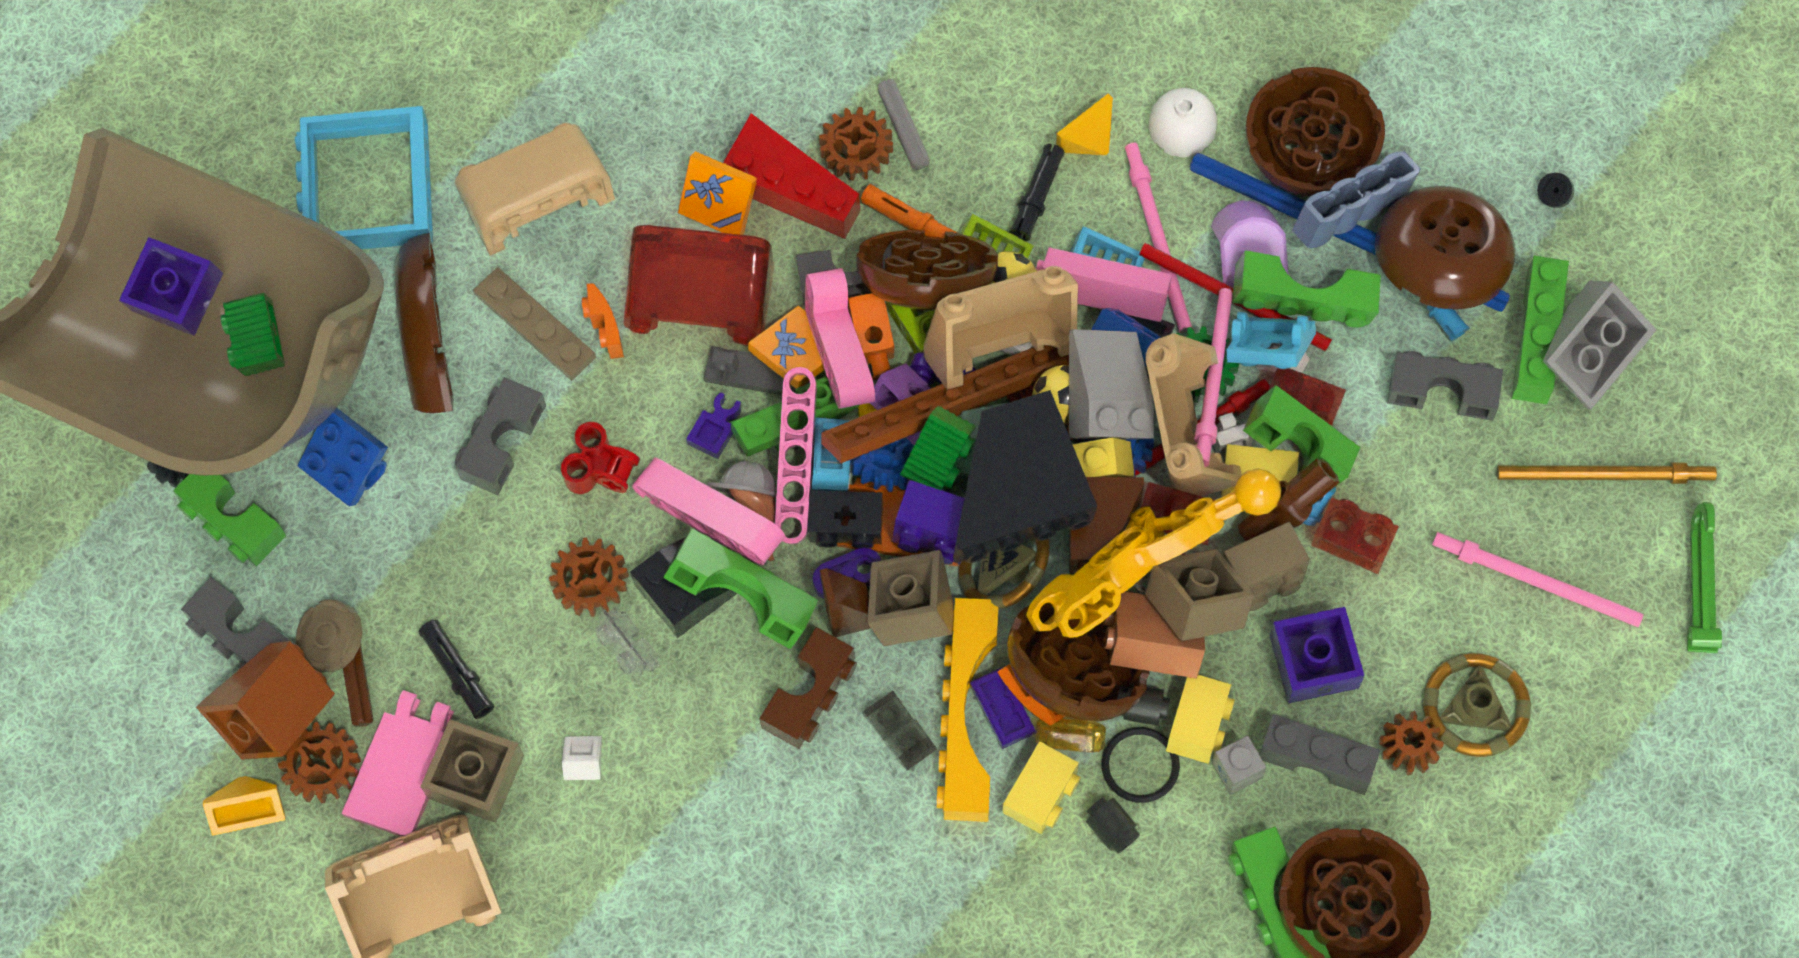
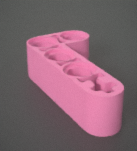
(836, 338)

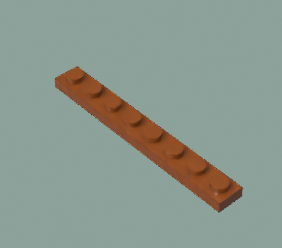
(911, 414)

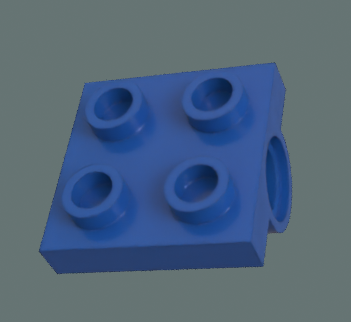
(344, 458)

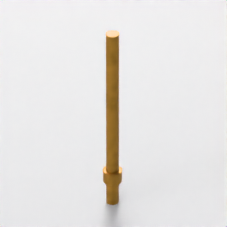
(1677, 472)

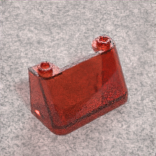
(698, 280)

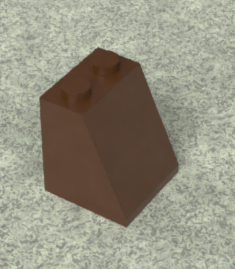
(1116, 502)

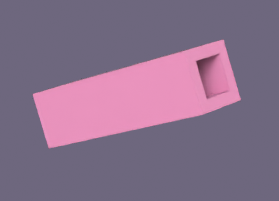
(1113, 284)

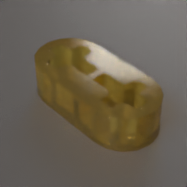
(1072, 735)

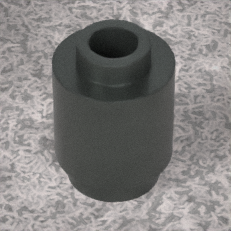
(1149, 708)
(1112, 824)

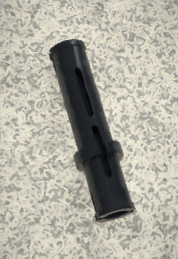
(1032, 204)
(476, 701)

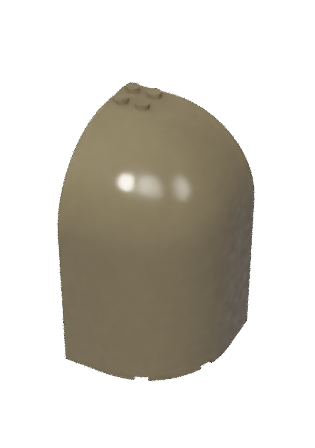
(159, 388)

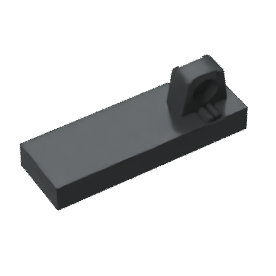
(742, 371)

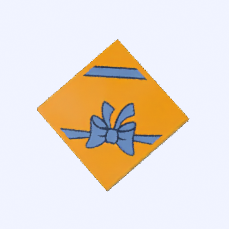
(717, 194)
(788, 346)

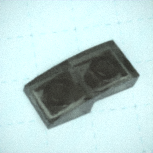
(899, 730)

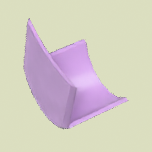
(1249, 228)

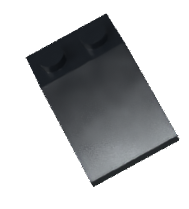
(672, 603)

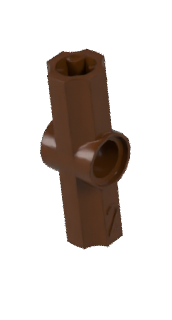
(1295, 500)

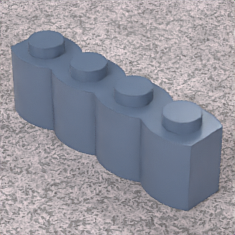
(1355, 199)

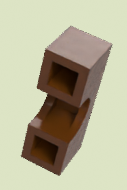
(795, 716)

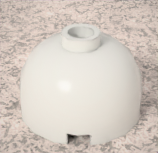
(1183, 122)

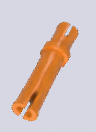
(902, 213)

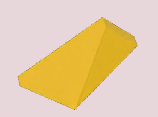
(1089, 131)
(243, 805)

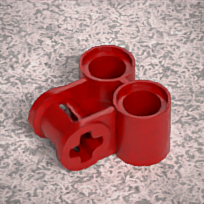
(603, 463)

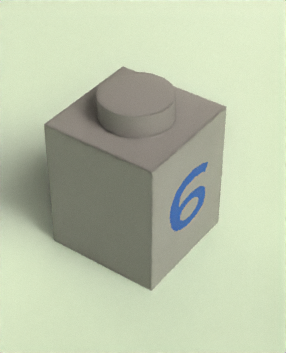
(1239, 765)

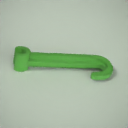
(1703, 634)

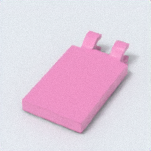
(390, 779)

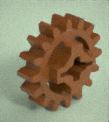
(860, 158)
(588, 560)
(327, 750)

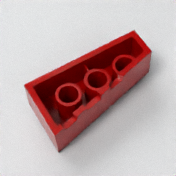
(793, 180)

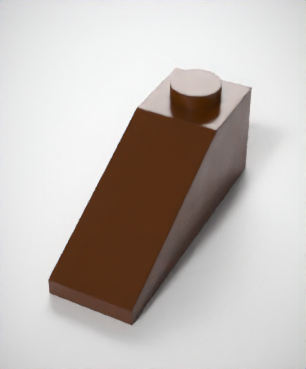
(845, 603)

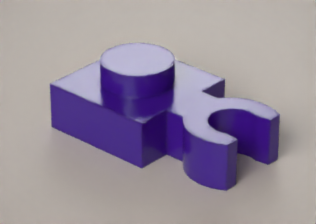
(713, 430)

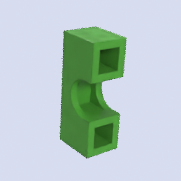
(1282, 417)
(249, 534)

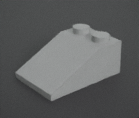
(1596, 340)
(1108, 387)

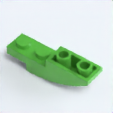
(763, 427)

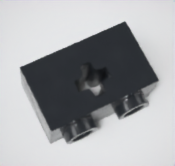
(829, 509)

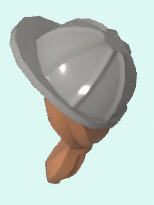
(751, 487)

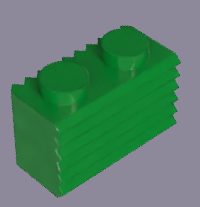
(252, 334)
(939, 450)

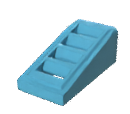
(1098, 241)
(828, 475)

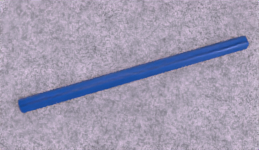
(1291, 206)

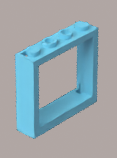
(365, 124)

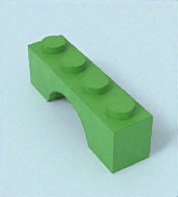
(1264, 283)
(1543, 314)
(778, 605)
(1260, 862)

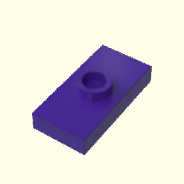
(1002, 709)

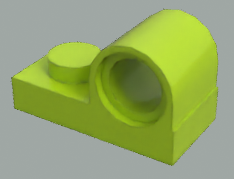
(911, 326)

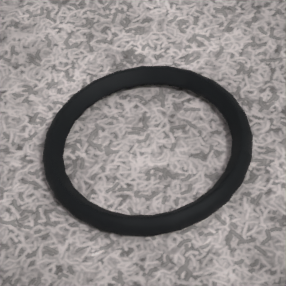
(1124, 794)

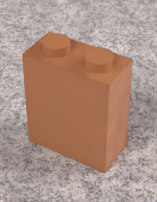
(1145, 641)

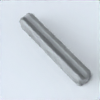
(903, 124)

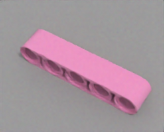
(790, 438)
(709, 511)

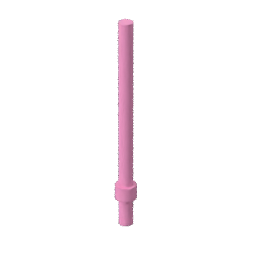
(1140, 178)
(1207, 430)
(1470, 552)

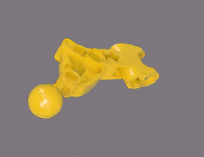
(1097, 587)

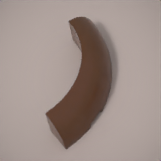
(421, 327)

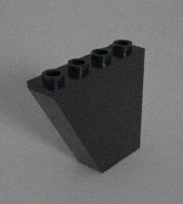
(1021, 480)

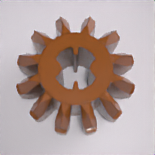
(1407, 754)

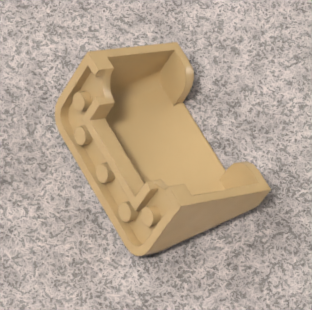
(532, 183)
(999, 316)
(1175, 370)
(411, 887)

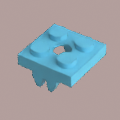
(1255, 334)

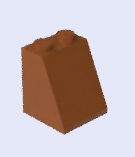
(267, 702)

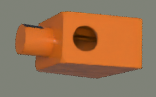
(872, 322)

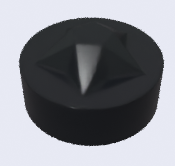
(1555, 190)

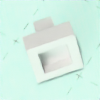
(1230, 434)

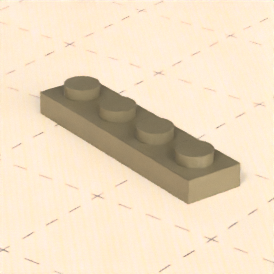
(534, 323)

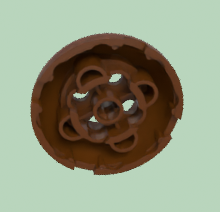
(1325, 100)
(1425, 251)
(924, 266)
(1073, 672)
(1382, 874)

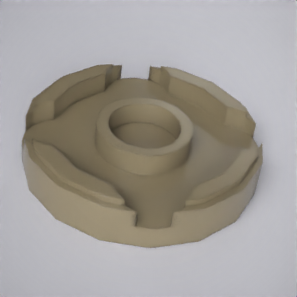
(329, 635)

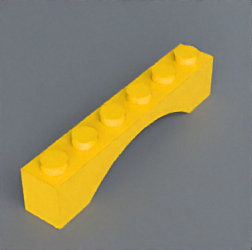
(966, 781)

